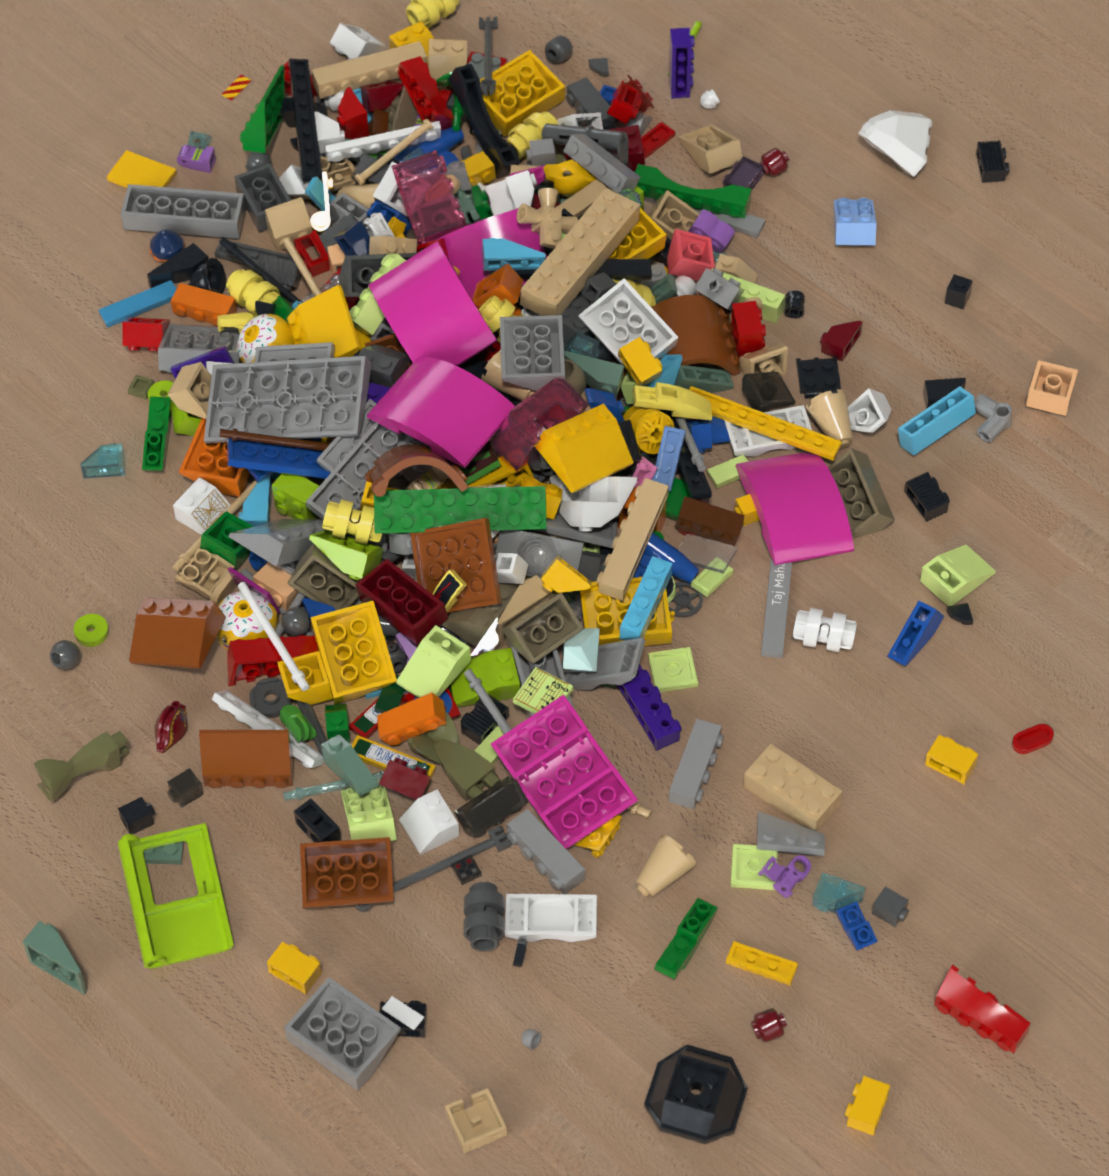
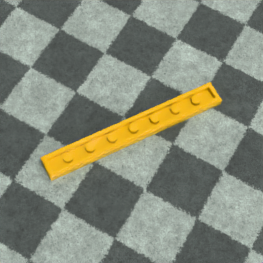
(771, 426)

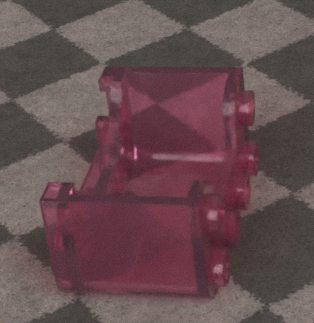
(428, 197)
(546, 407)

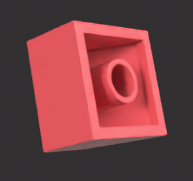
(690, 254)

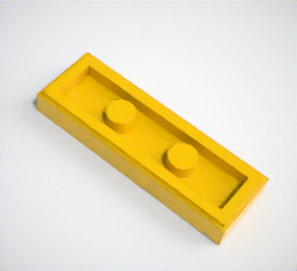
(761, 963)

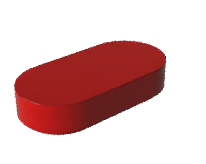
(1032, 739)

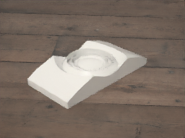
(754, 444)
(551, 917)

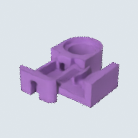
(785, 877)

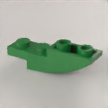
(157, 434)
(687, 939)

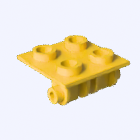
(600, 837)

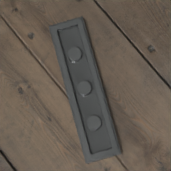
(252, 252)

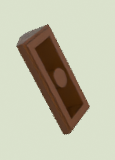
(378, 122)

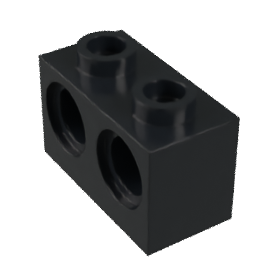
(316, 823)

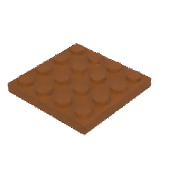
(467, 551)

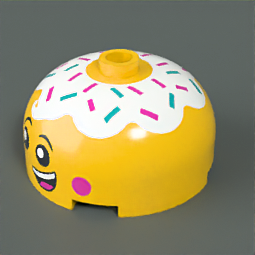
(260, 332)
(241, 620)

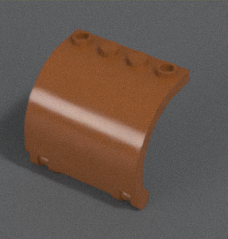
(701, 331)
(405, 456)

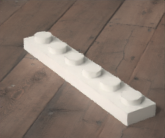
(377, 143)
(257, 721)

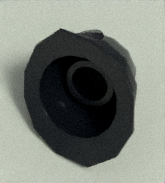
(210, 276)

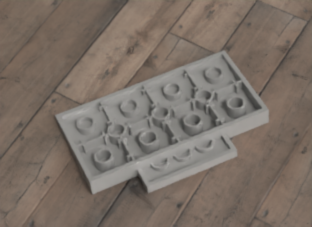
(289, 393)
(351, 458)

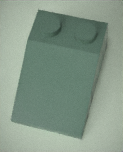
(50, 954)

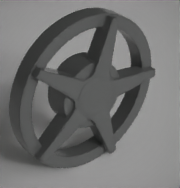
(683, 600)

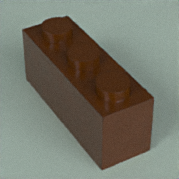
(709, 521)

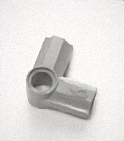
(998, 416)

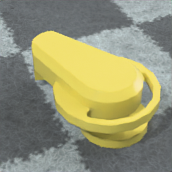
(235, 320)

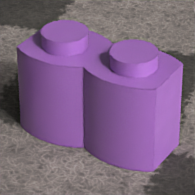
(710, 226)

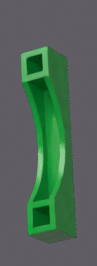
(729, 200)

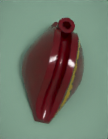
(170, 726)

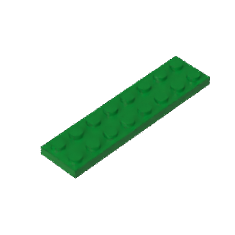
(430, 508)

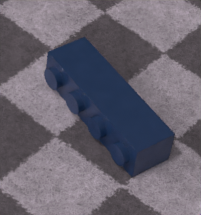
(354, 240)

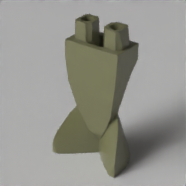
(97, 755)
(463, 766)

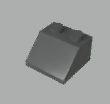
(386, 364)

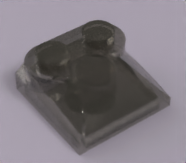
(766, 391)

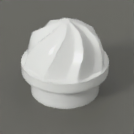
(709, 99)

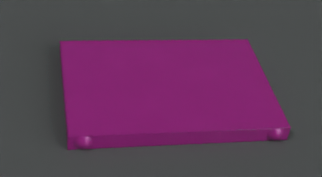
(238, 578)

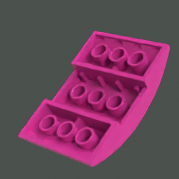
(466, 244)
(432, 309)
(443, 409)
(797, 507)
(564, 772)

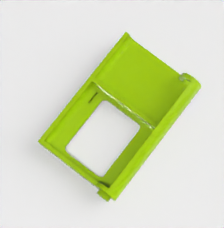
(181, 927)

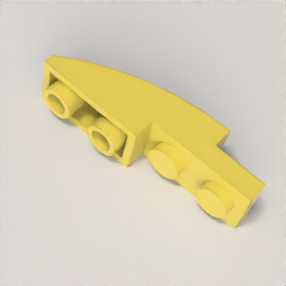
(673, 398)

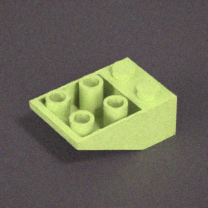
(955, 574)
(434, 664)
(368, 814)

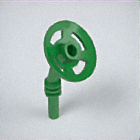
(457, 110)

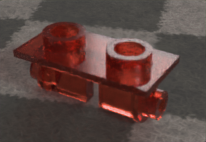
(645, 97)

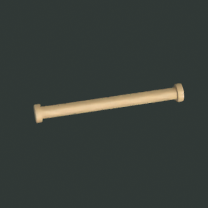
(394, 151)

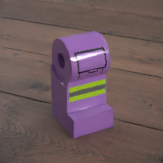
(197, 158)

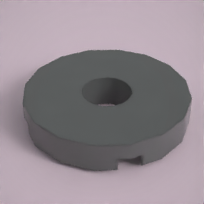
(265, 687)

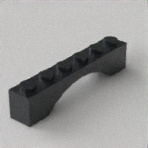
(469, 94)

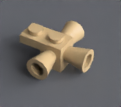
(547, 219)

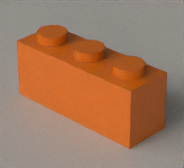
(201, 303)
(411, 719)

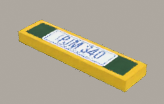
(379, 755)

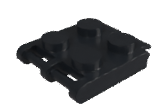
(818, 376)

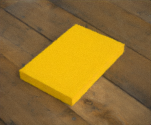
(140, 171)

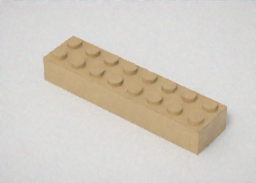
(580, 254)

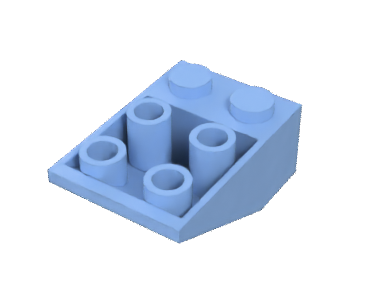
(854, 222)

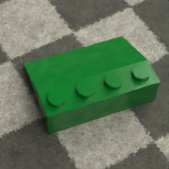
(266, 117)

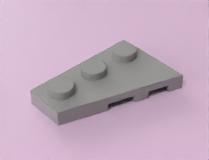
(785, 836)

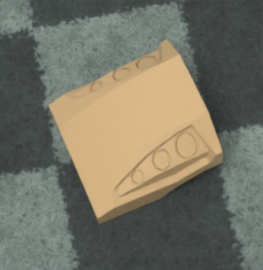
(339, 171)
(203, 572)

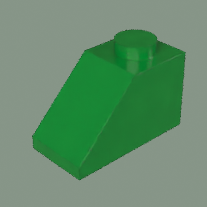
(337, 721)

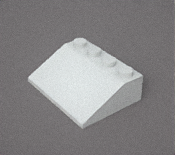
(624, 316)

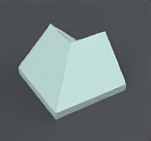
(581, 651)

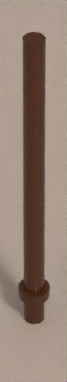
(235, 434)

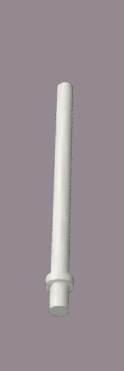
(297, 675)

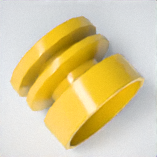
(648, 427)

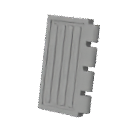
(599, 535)

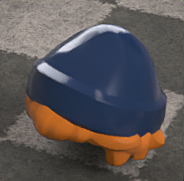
(166, 245)

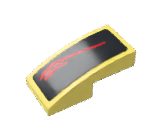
(449, 589)

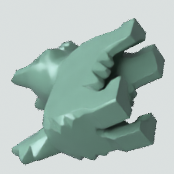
(467, 206)

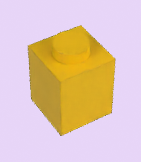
(745, 506)

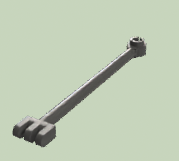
(488, 83)
(496, 839)

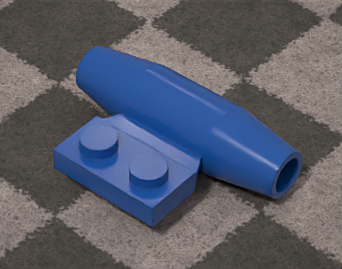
(448, 140)
(681, 565)

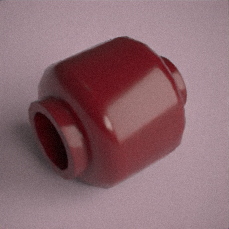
(774, 162)
(769, 1025)

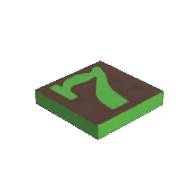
(481, 464)

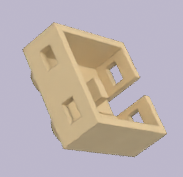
(477, 1124)

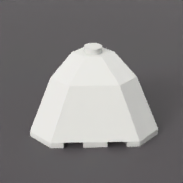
(900, 137)
(512, 192)
(595, 503)

